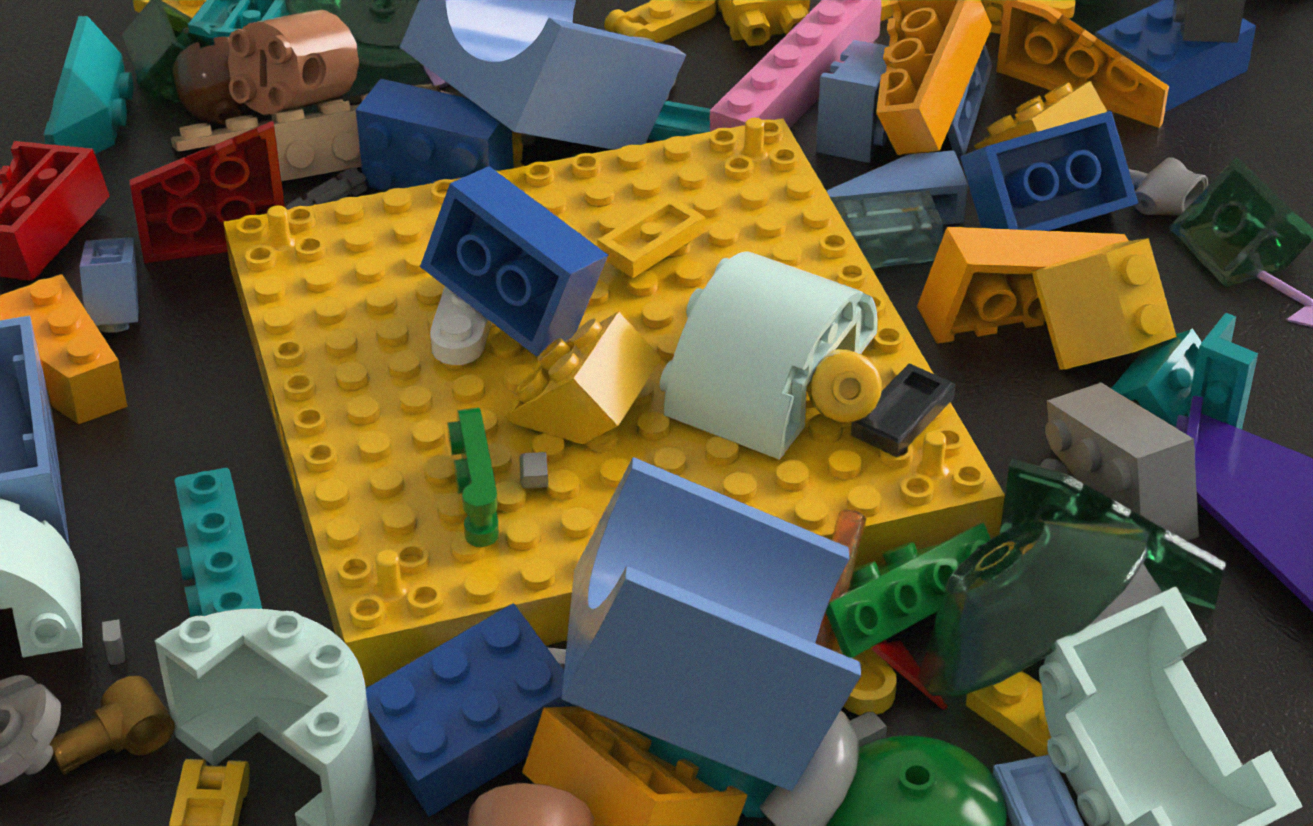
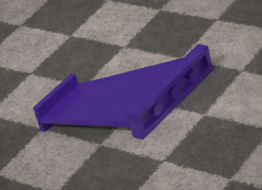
(1257, 495)

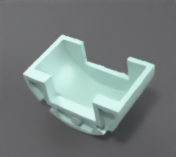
(756, 347)
(39, 583)
(277, 678)
(1142, 735)

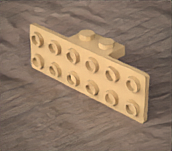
(305, 142)

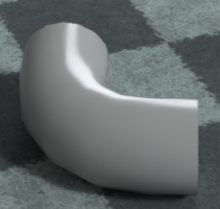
(822, 783)

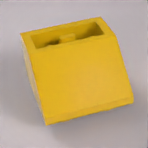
(1062, 106)
(586, 381)

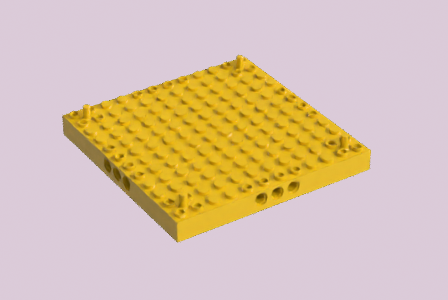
(366, 405)

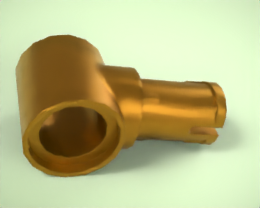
(128, 719)

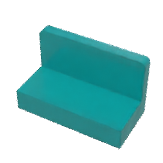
(1223, 375)
(1163, 377)

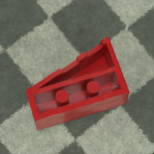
(44, 203)

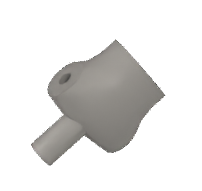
(1167, 188)

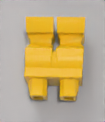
(761, 18)

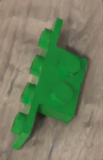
(899, 591)

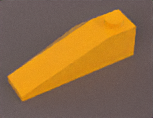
(1053, 50)

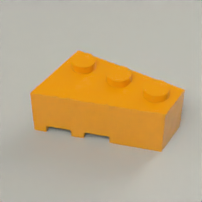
(75, 358)

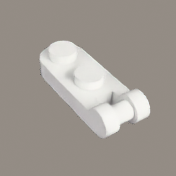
(458, 331)

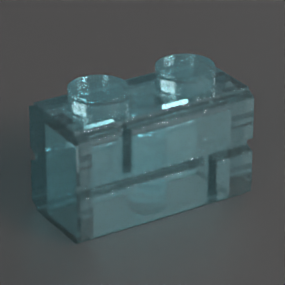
(894, 228)

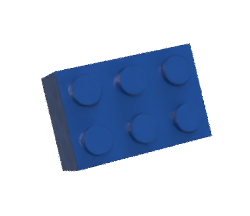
(1185, 66)
(426, 136)
(1051, 176)
(512, 260)
(466, 708)

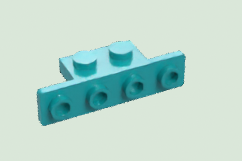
(215, 546)

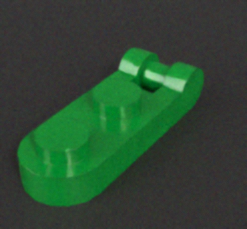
(474, 477)

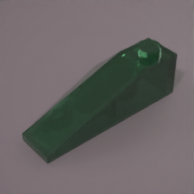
(1052, 495)

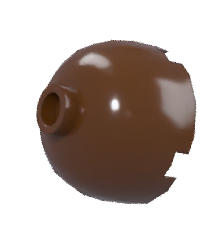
(204, 82)

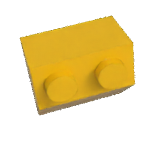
(1104, 303)

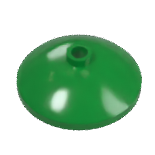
(949, 790)

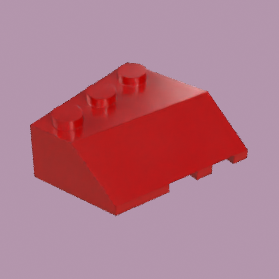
(188, 200)

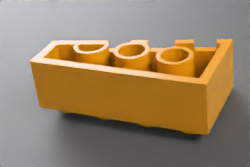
(928, 69)
(987, 279)

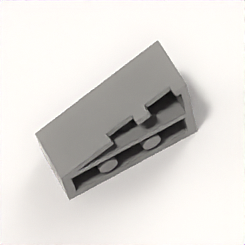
(1127, 455)

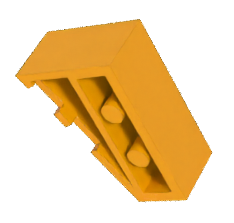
(618, 775)

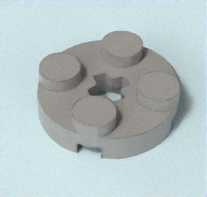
(26, 726)

